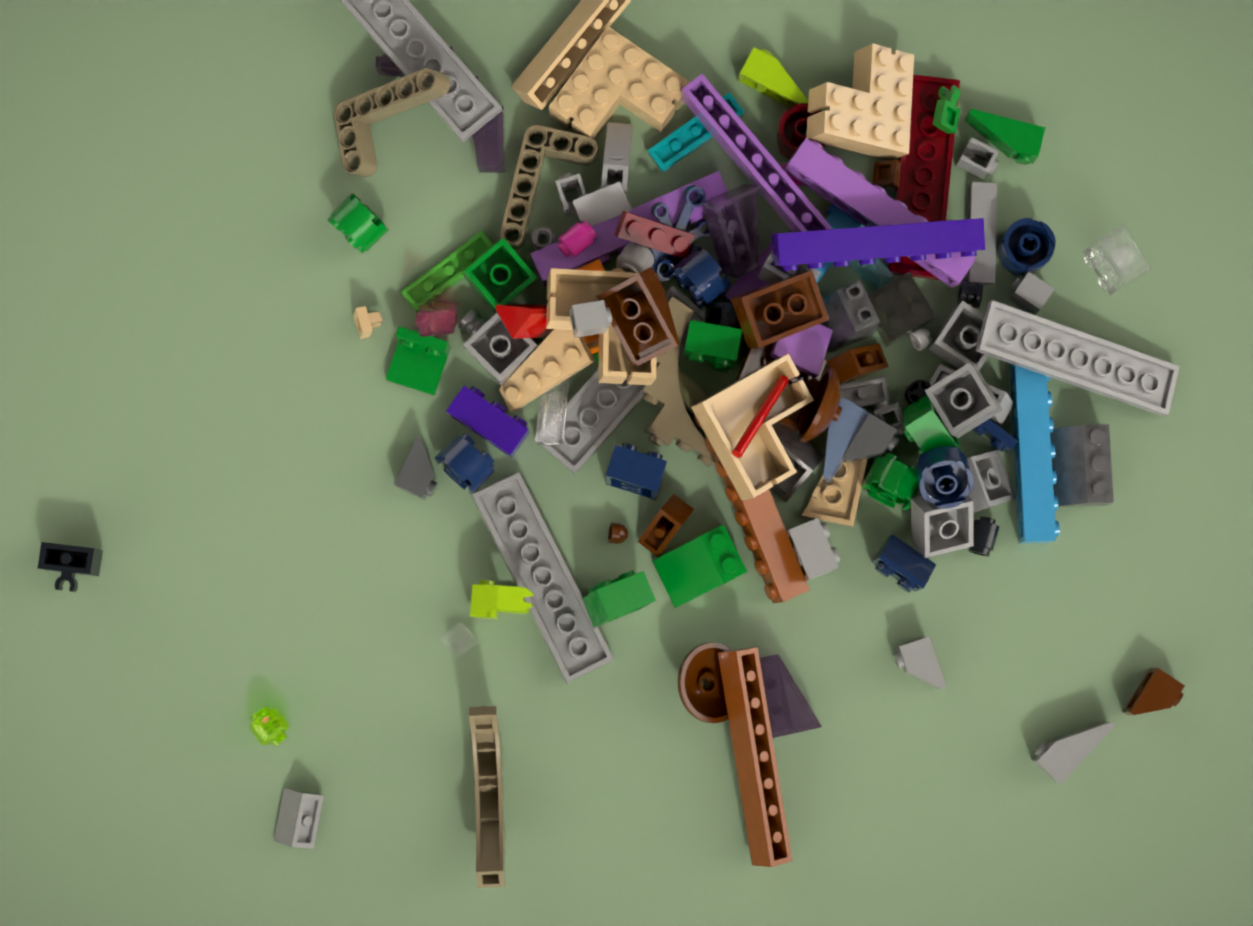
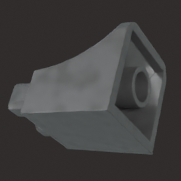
(849, 316)

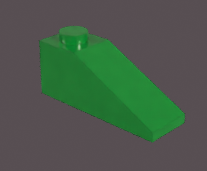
(1012, 137)

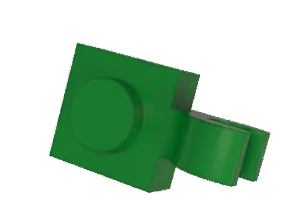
(946, 111)

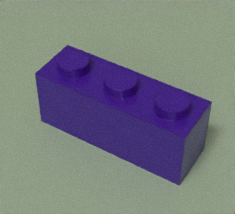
(488, 420)

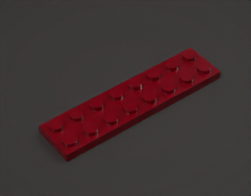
(927, 167)

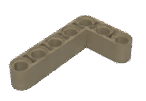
(359, 112)
(532, 175)

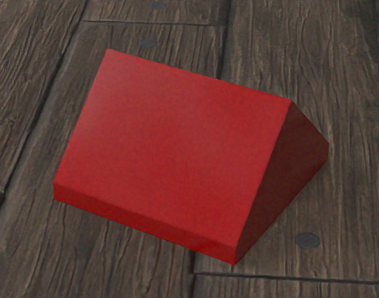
(524, 320)

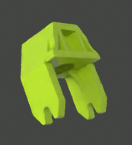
(491, 599)

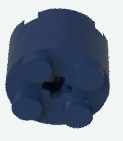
(1026, 233)
(701, 277)
(465, 463)
(944, 476)

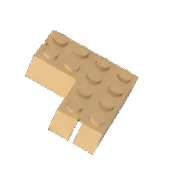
(616, 75)
(874, 112)
(575, 287)
(731, 410)

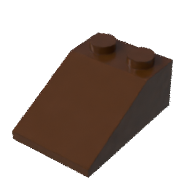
(780, 309)
(641, 316)

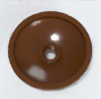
(823, 408)
(709, 701)

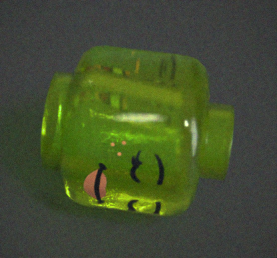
(269, 726)

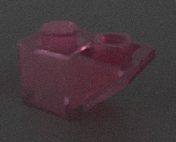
(437, 318)

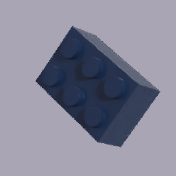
(636, 471)

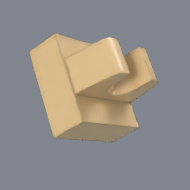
(366, 321)

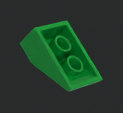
(699, 566)

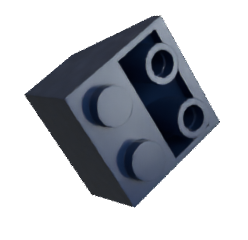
(903, 564)

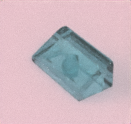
(873, 275)

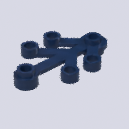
(681, 223)

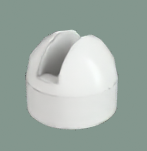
(920, 339)

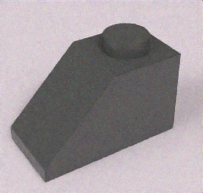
(872, 440)
(417, 472)

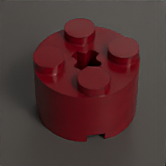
(789, 129)

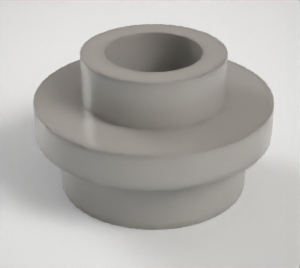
(537, 233)

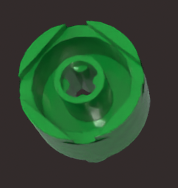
(358, 222)
(891, 482)

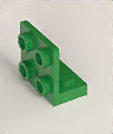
(418, 361)

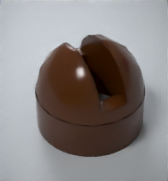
(617, 533)

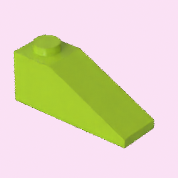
(769, 77)

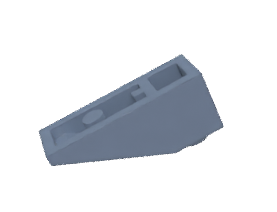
(841, 435)

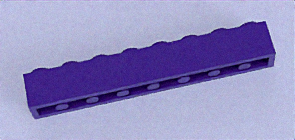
(878, 242)

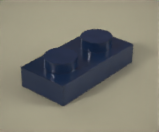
(999, 438)

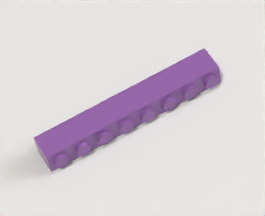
(752, 157)
(865, 203)
(608, 245)

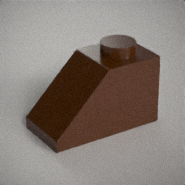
(858, 363)
(665, 525)
(1155, 693)

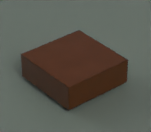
(886, 173)

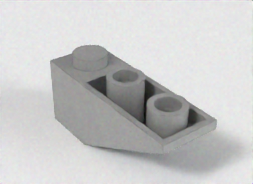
(617, 154)

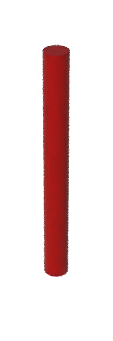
(760, 416)

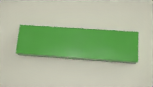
(446, 272)

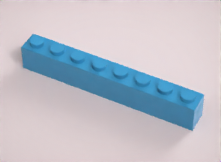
(1033, 456)

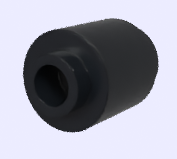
(984, 536)

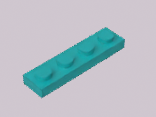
(685, 139)

